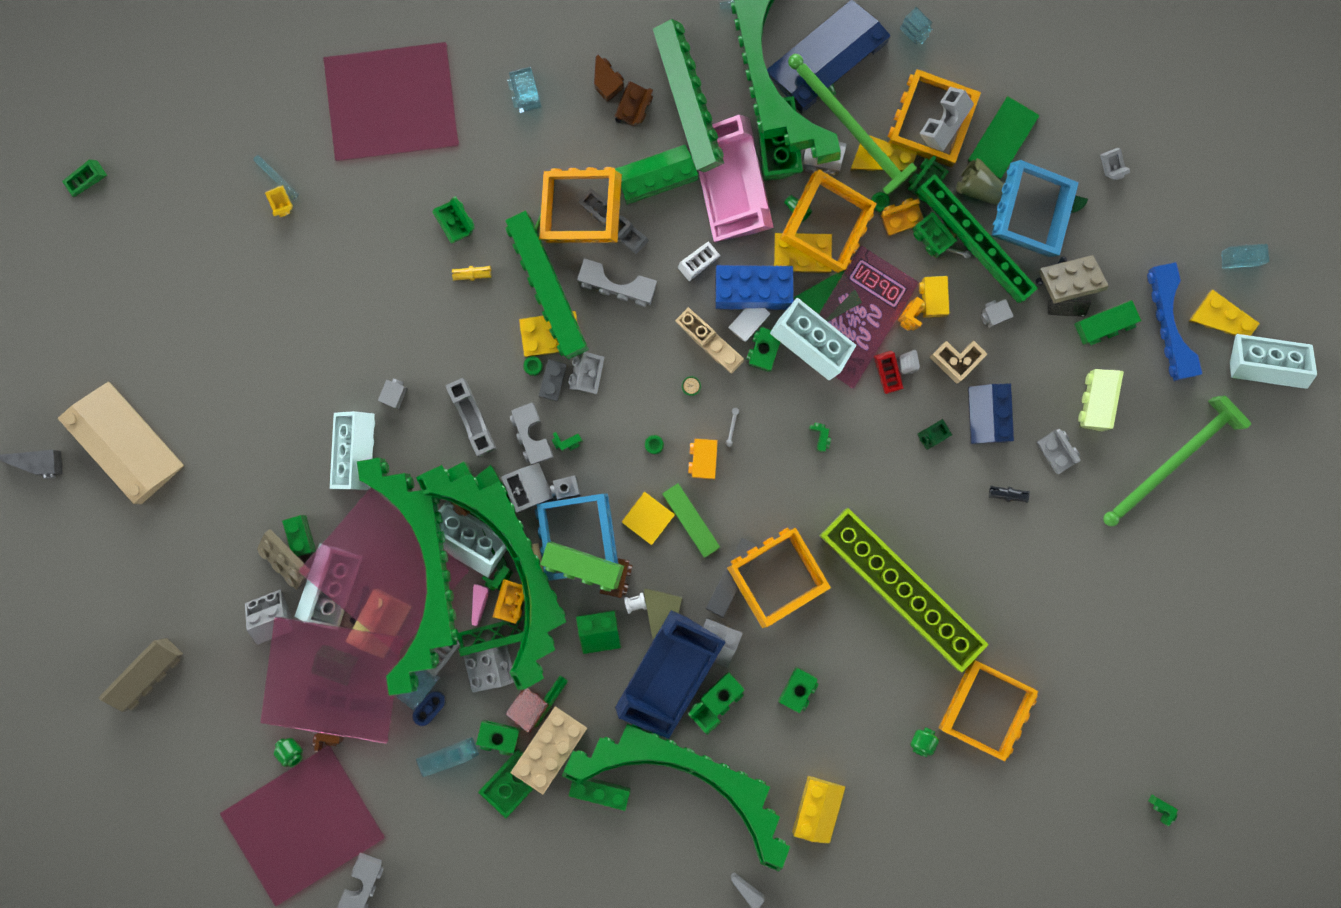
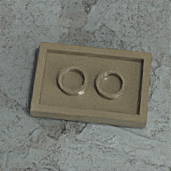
(1073, 279)
(281, 558)

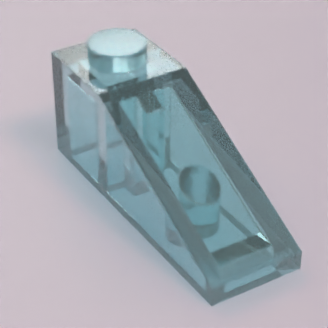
(447, 757)

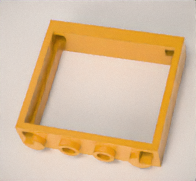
(924, 151)
(613, 206)
(859, 229)
(809, 562)
(1014, 730)

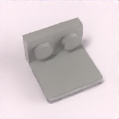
(489, 668)

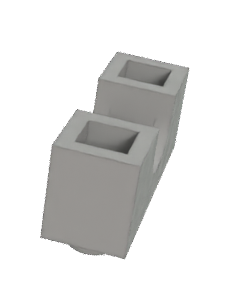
(956, 107)
(524, 419)
(367, 870)

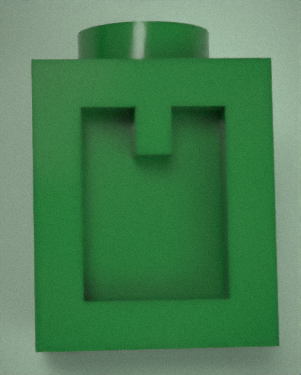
(501, 574)
(1168, 811)

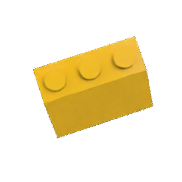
(818, 810)

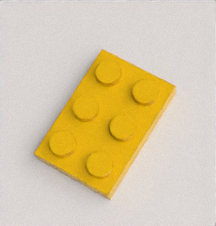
(789, 256)
(537, 336)

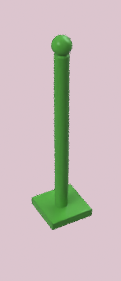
(796, 62)
(1227, 414)

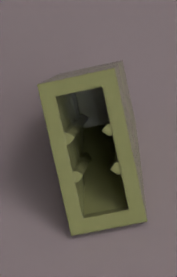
(659, 606)

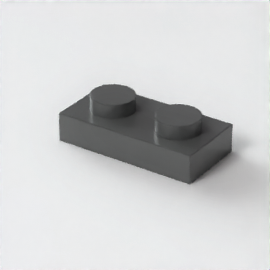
(552, 380)

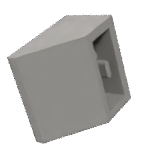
(527, 487)
(261, 615)

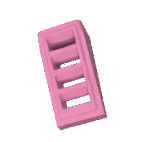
(480, 597)

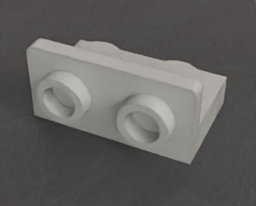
(586, 372)
(1058, 450)

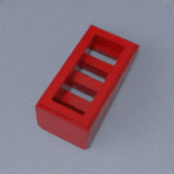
(893, 362)

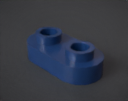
(429, 708)

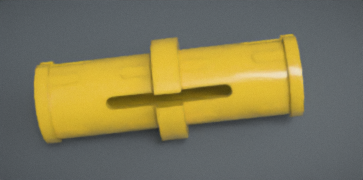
(471, 273)

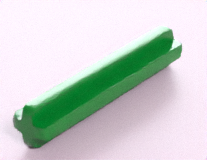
(553, 694)

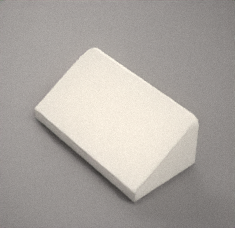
(748, 322)

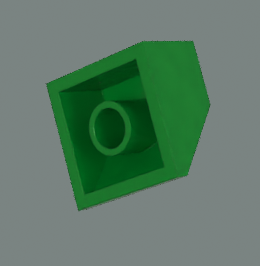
(598, 631)

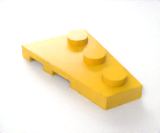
(898, 155)
(1224, 316)

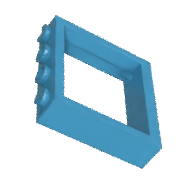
(1060, 216)
(605, 521)

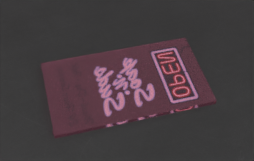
(866, 307)

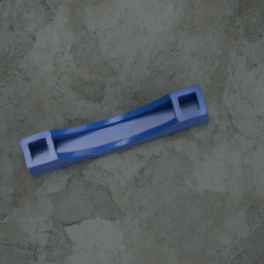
(1182, 360)

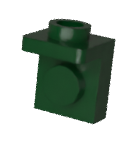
(934, 434)

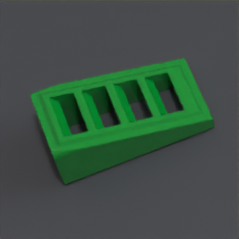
(94, 171)

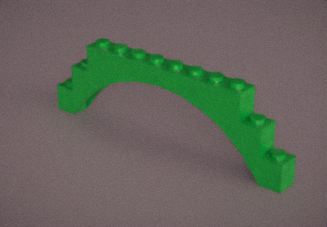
(774, 113)
(541, 604)
(437, 624)
(742, 792)

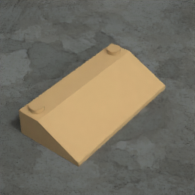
(121, 443)

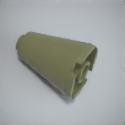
(980, 183)

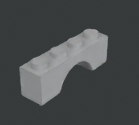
(639, 290)
(471, 417)

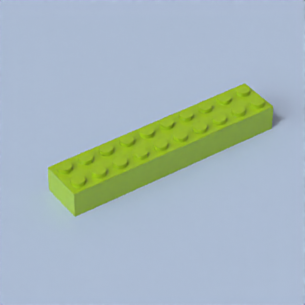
(904, 590)

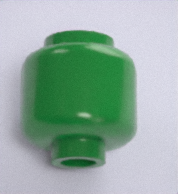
(924, 742)
(288, 752)

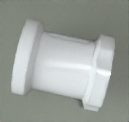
(635, 603)

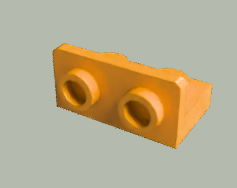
(901, 217)
(908, 318)
(509, 602)

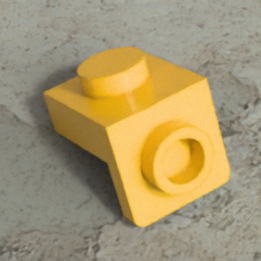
(279, 201)

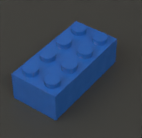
(754, 287)

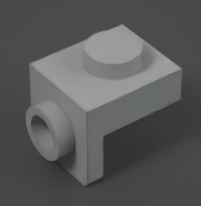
(1114, 164)

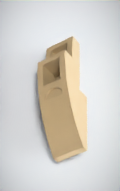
(709, 340)

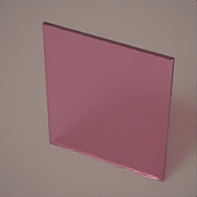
(390, 101)
(376, 568)
(330, 680)
(302, 825)

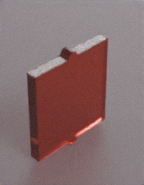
(527, 709)

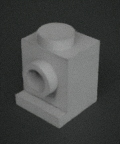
(573, 488)

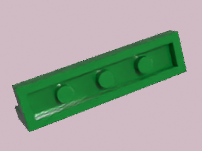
(493, 643)

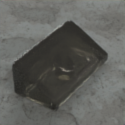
(1070, 307)

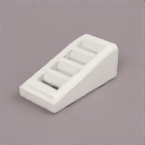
(690, 274)

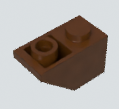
(606, 81)

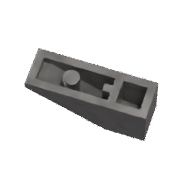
(38, 462)

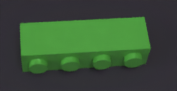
(582, 565)

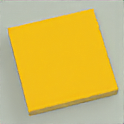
(648, 518)

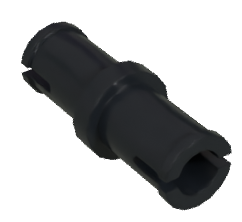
(1009, 494)

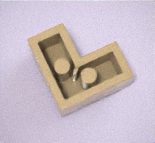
(958, 364)

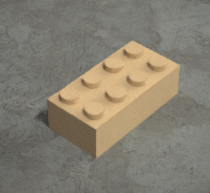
(549, 750)

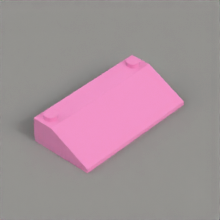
(736, 189)

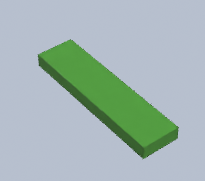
(691, 520)

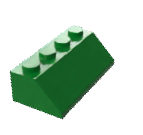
(776, 156)
(657, 174)

